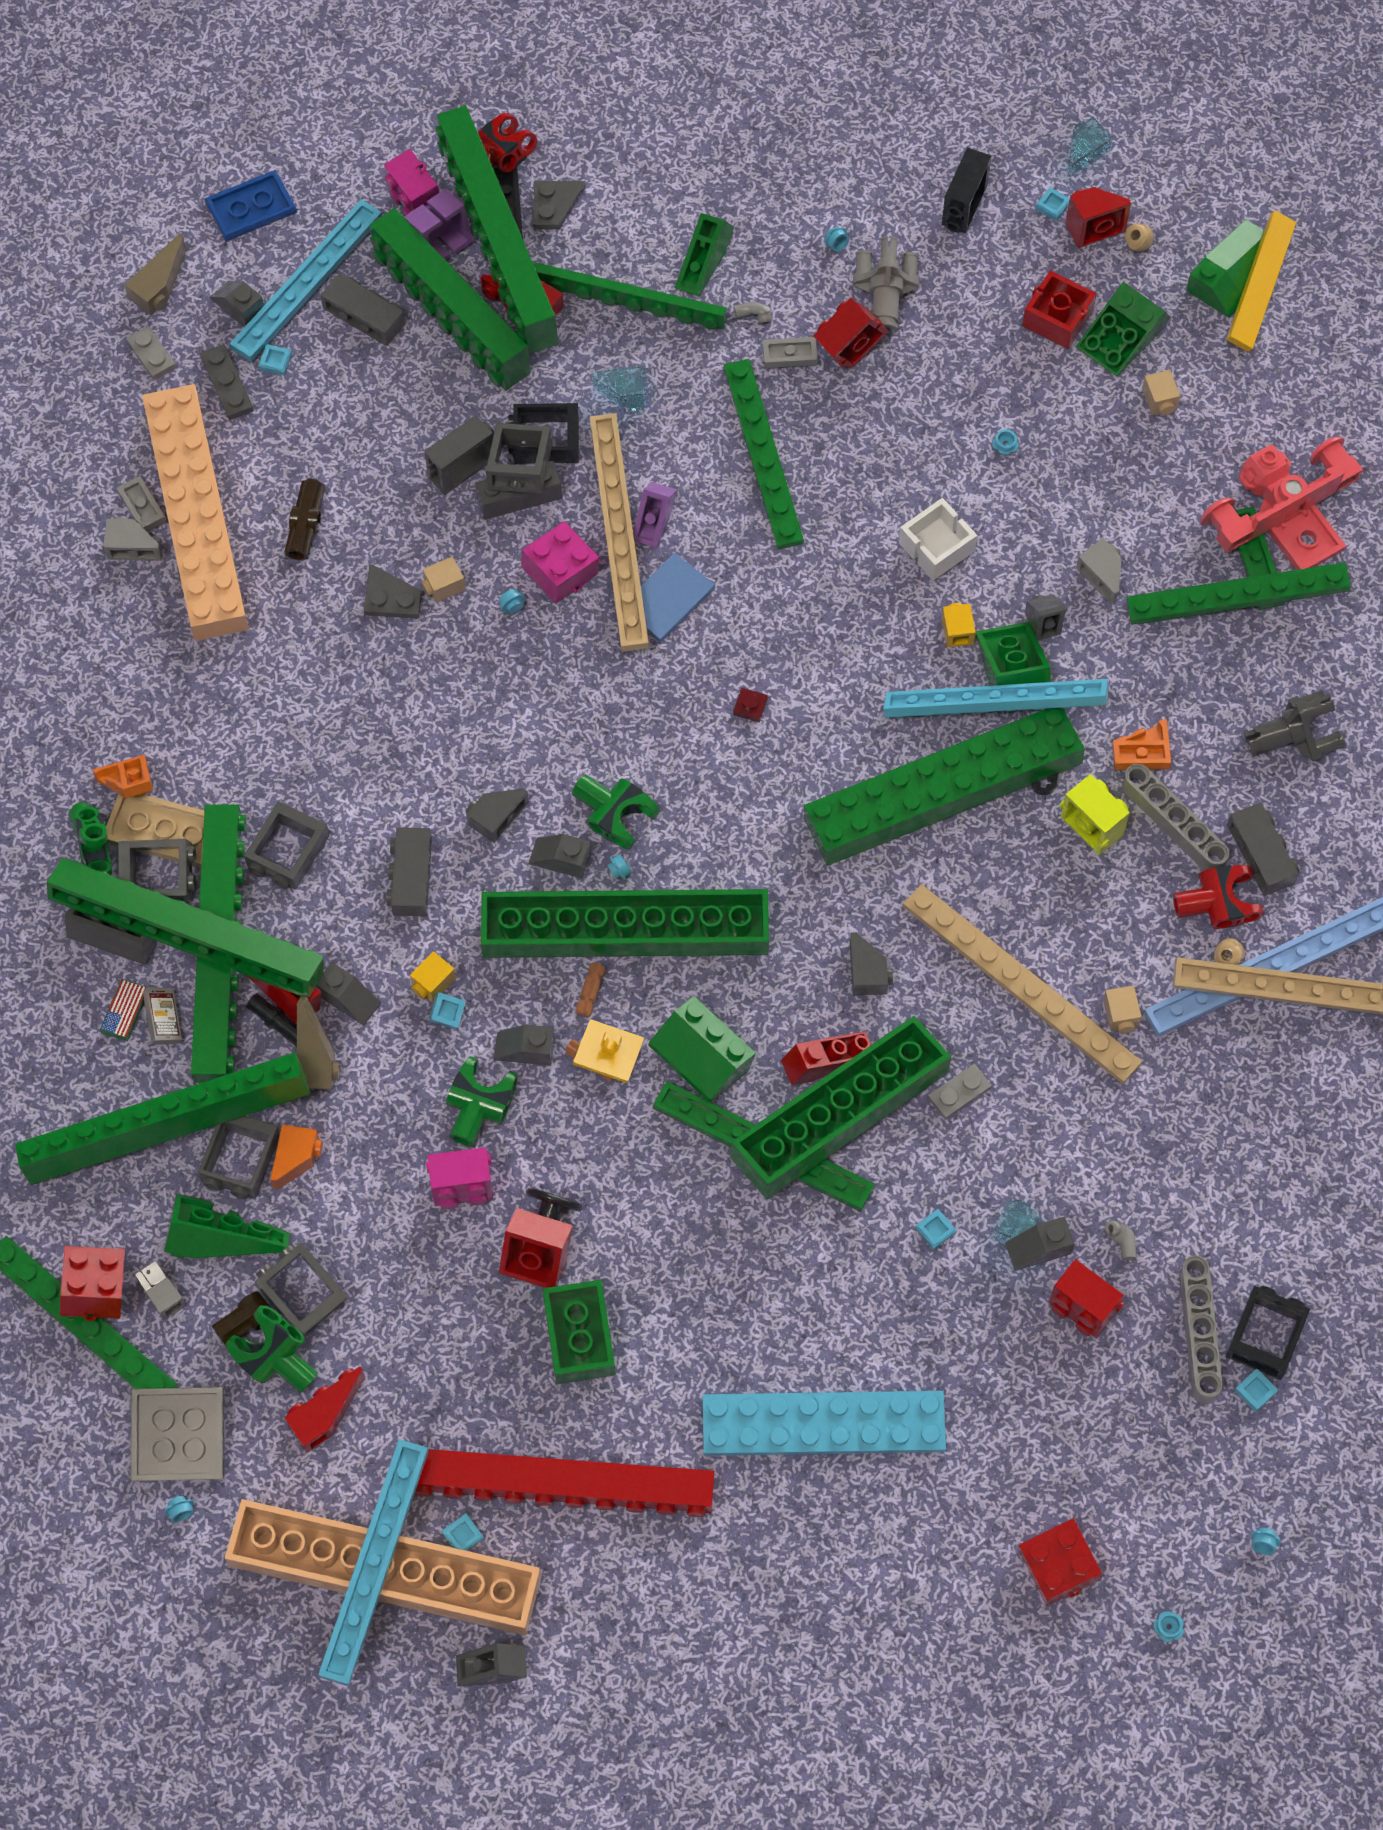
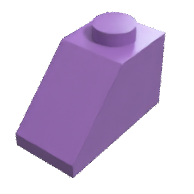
(653, 513)

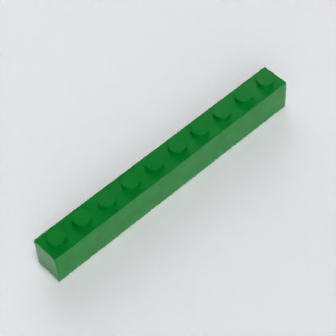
(185, 927)
(215, 983)
(162, 1119)

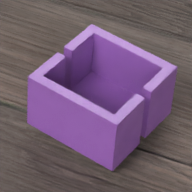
(442, 219)

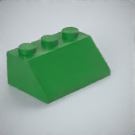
(702, 1049)

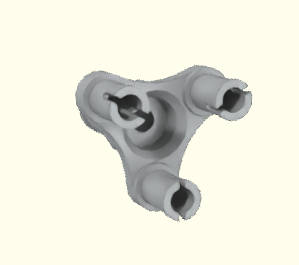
(886, 280)

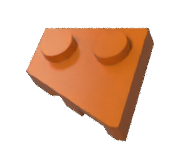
(1143, 747)
(126, 777)

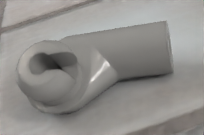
(753, 308)
(1124, 1237)

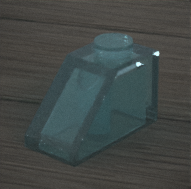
(1088, 144)
(623, 386)
(1014, 1220)

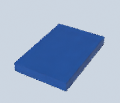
(250, 205)

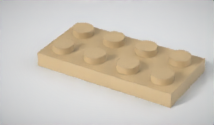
(156, 820)

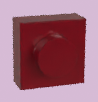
(750, 705)

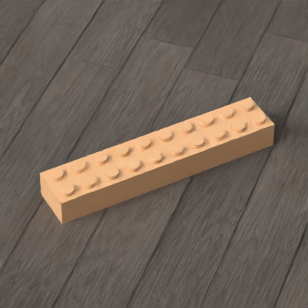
(195, 513)
(419, 1577)

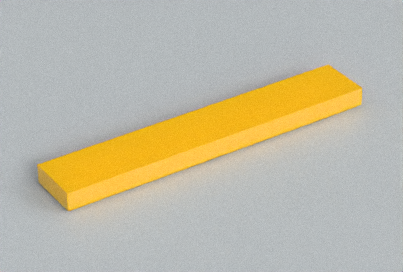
(1261, 281)

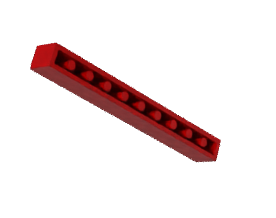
(567, 1481)

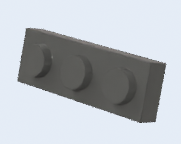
(226, 382)

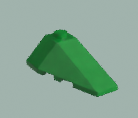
(1224, 270)
(204, 1233)

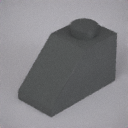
(238, 301)
(1045, 616)
(495, 812)
(561, 854)
(868, 968)
(347, 994)
(525, 1045)
(1040, 1244)
(491, 1665)

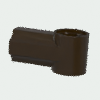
(242, 1319)

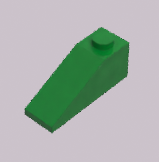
(704, 253)

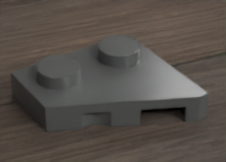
(554, 201)
(390, 596)

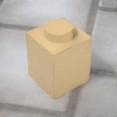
(1161, 392)
(443, 580)
(1122, 1009)

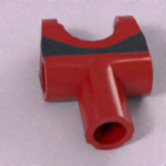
(504, 146)
(1218, 898)

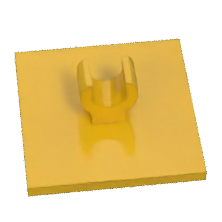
(608, 1051)

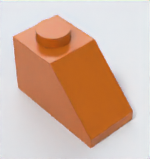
(294, 1154)

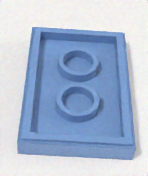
(672, 595)

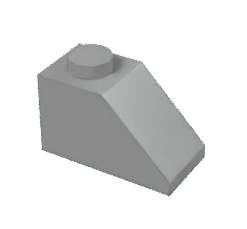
(129, 541)
(1102, 569)

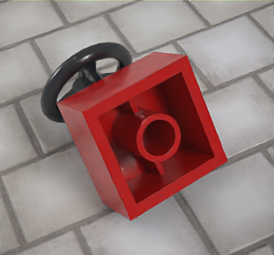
(538, 1243)

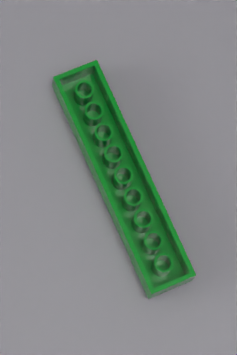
(496, 229)
(943, 784)
(624, 923)

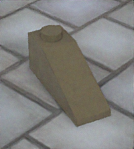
(155, 281)
(315, 1049)

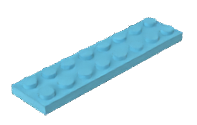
(823, 1423)

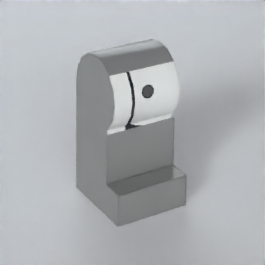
(160, 1290)

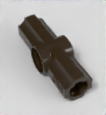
(304, 519)

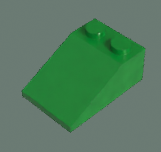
(1012, 655)

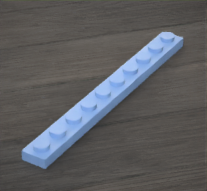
(1287, 957)

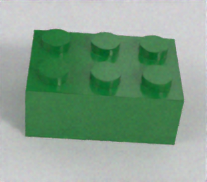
(579, 1332)

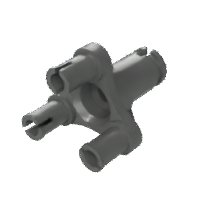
(1295, 728)

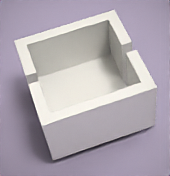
(933, 539)

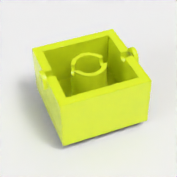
(1095, 814)

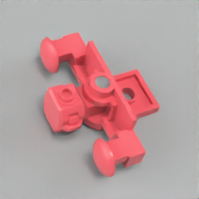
(1287, 504)

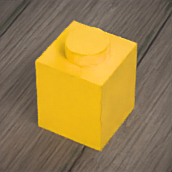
(958, 625)
(432, 977)

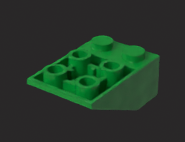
(1122, 329)

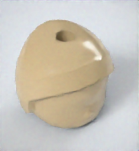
(1139, 237)
(1222, 954)

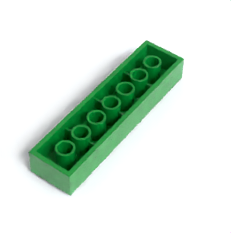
(449, 300)
(840, 1107)

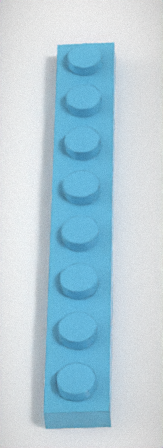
(305, 281)
(996, 698)
(373, 1563)

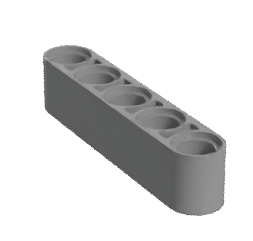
(1173, 807)
(1204, 1316)

